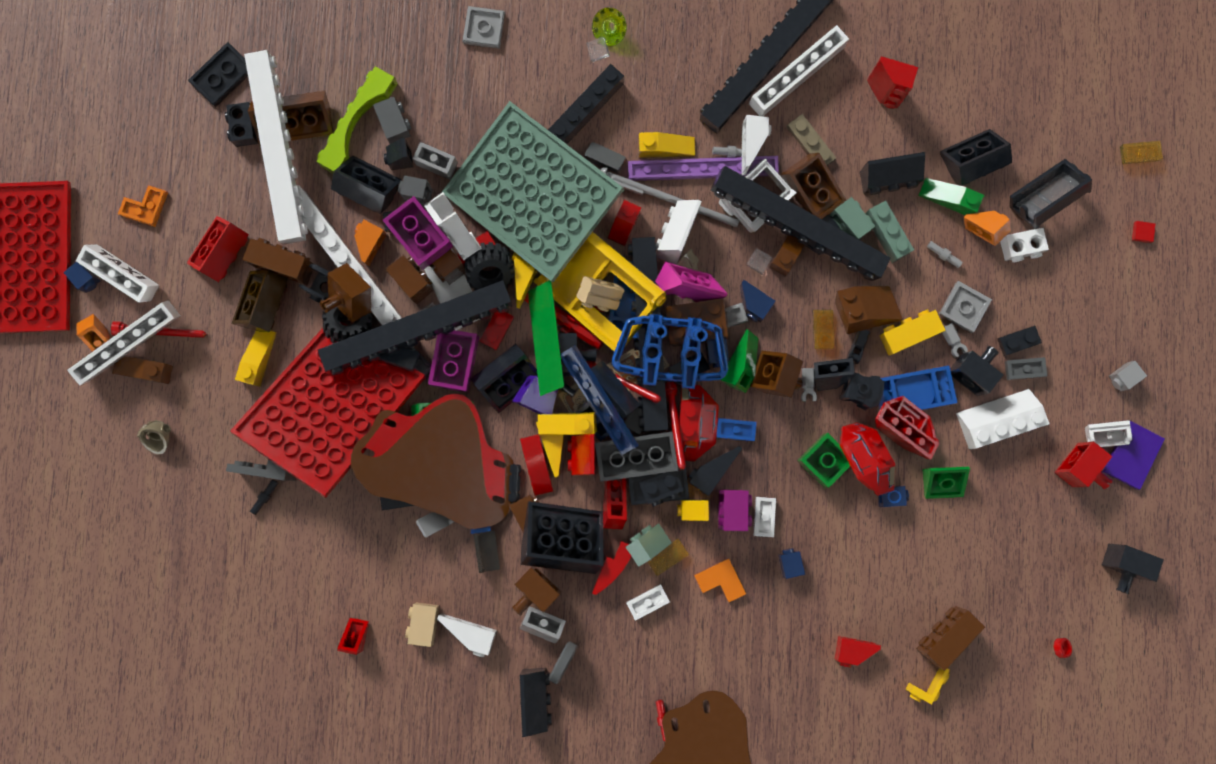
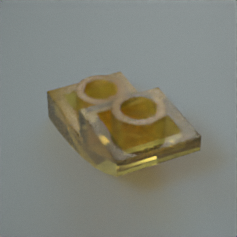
(823, 329)

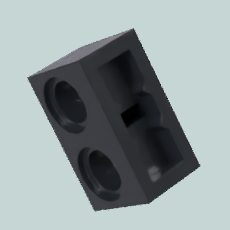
(239, 125)

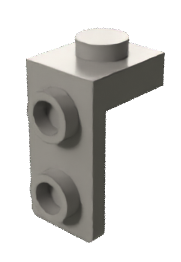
(432, 523)

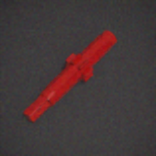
(572, 325)

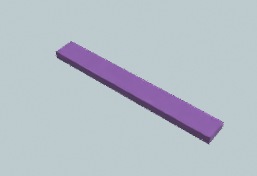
(691, 168)

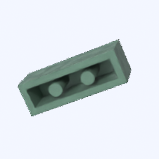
(889, 232)

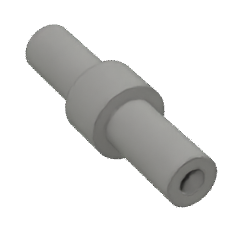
(730, 151)
(944, 254)

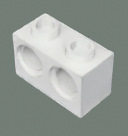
(1023, 242)

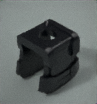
(315, 289)
(863, 391)

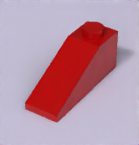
(615, 504)

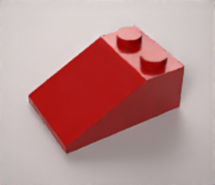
(582, 454)

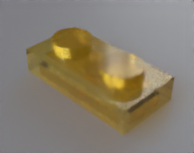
(1141, 152)
(668, 557)

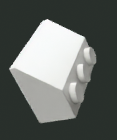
(677, 230)

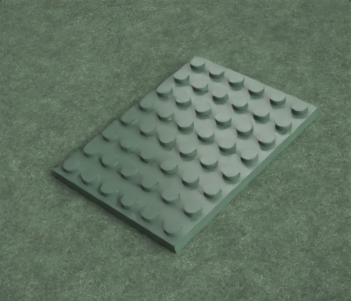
(532, 191)

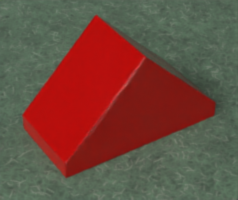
(353, 636)

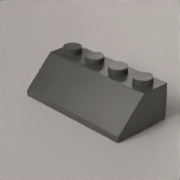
(651, 456)

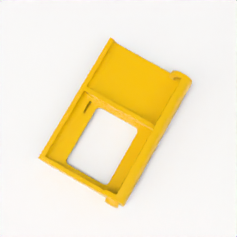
(595, 261)

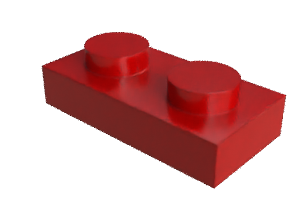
(496, 330)

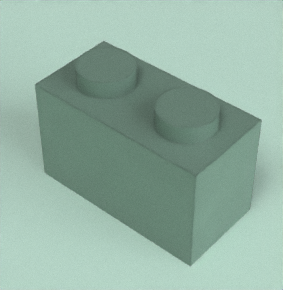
(852, 219)
(648, 545)

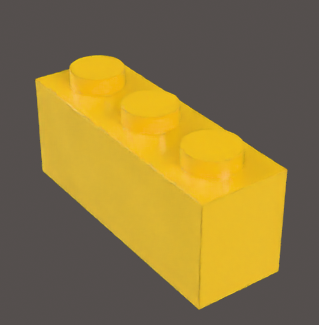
(911, 331)

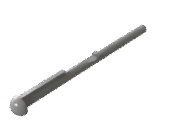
(640, 189)

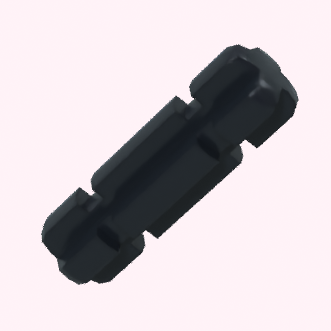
(514, 483)

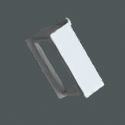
(443, 215)
(758, 222)

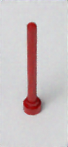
(117, 327)
(633, 387)
(671, 390)

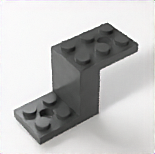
(270, 470)

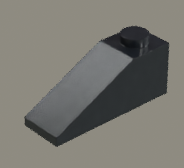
(710, 474)

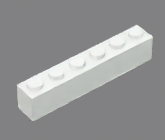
(798, 71)
(124, 342)

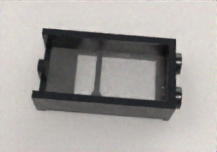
(1050, 193)

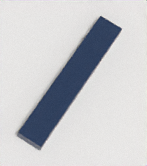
(598, 400)

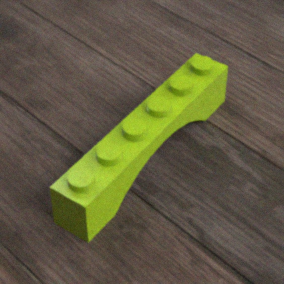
(377, 88)

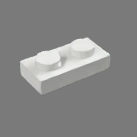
(764, 516)
(647, 602)

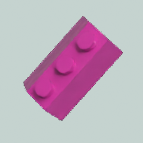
(689, 283)

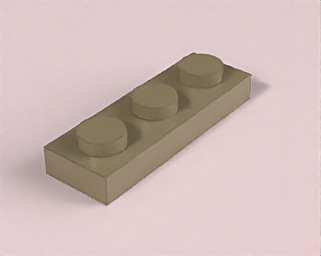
(809, 139)

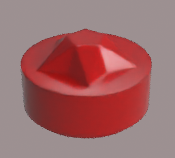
(1062, 648)

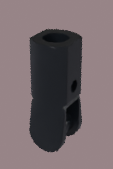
(858, 343)

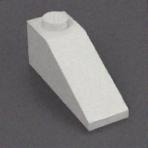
(754, 133)
(473, 636)

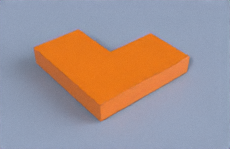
(147, 211)
(723, 575)

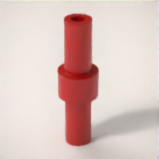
(661, 712)

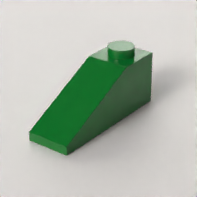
(951, 196)

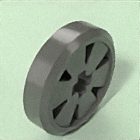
(563, 662)

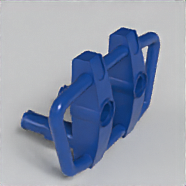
(692, 341)

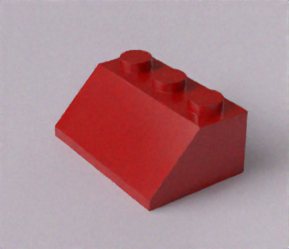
(891, 81)
(218, 249)

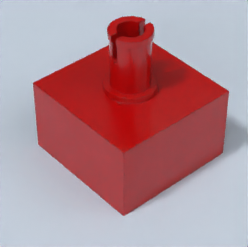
(1085, 466)

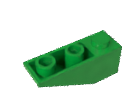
(743, 363)

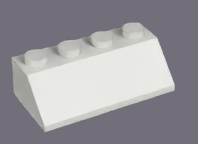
(1002, 419)

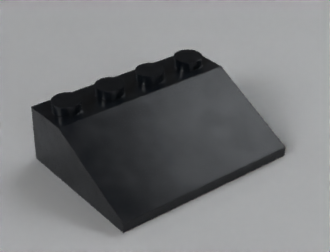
(562, 538)

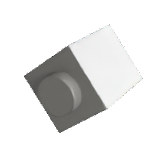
(1127, 376)

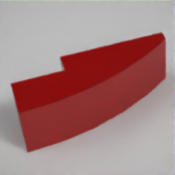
(536, 464)
(612, 568)

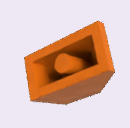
(988, 225)
(368, 240)
(92, 332)

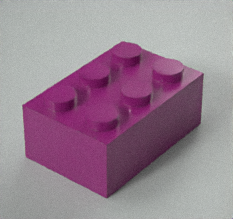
(418, 233)
(454, 361)
(734, 510)

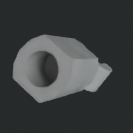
(953, 339)
(808, 384)

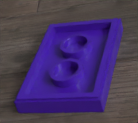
(1133, 461)

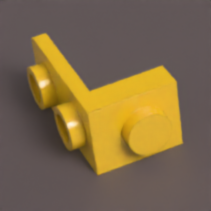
(933, 691)

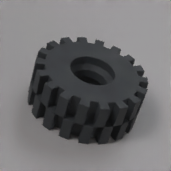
(339, 332)

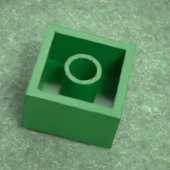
(824, 460)

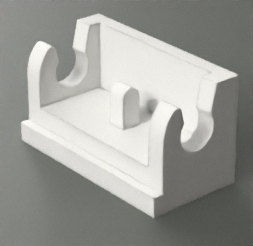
(1109, 433)

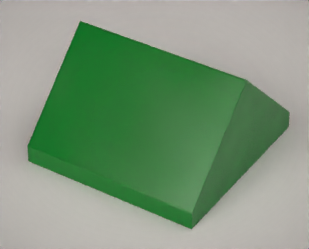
(945, 482)

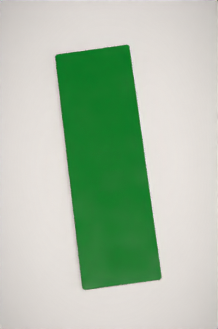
(545, 338)

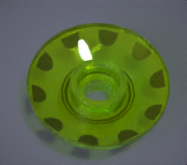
(601, 25)

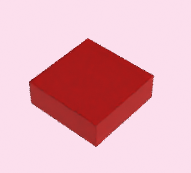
(1143, 231)

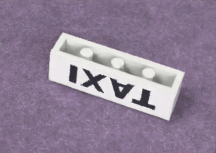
(117, 273)

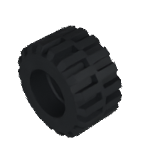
(489, 256)

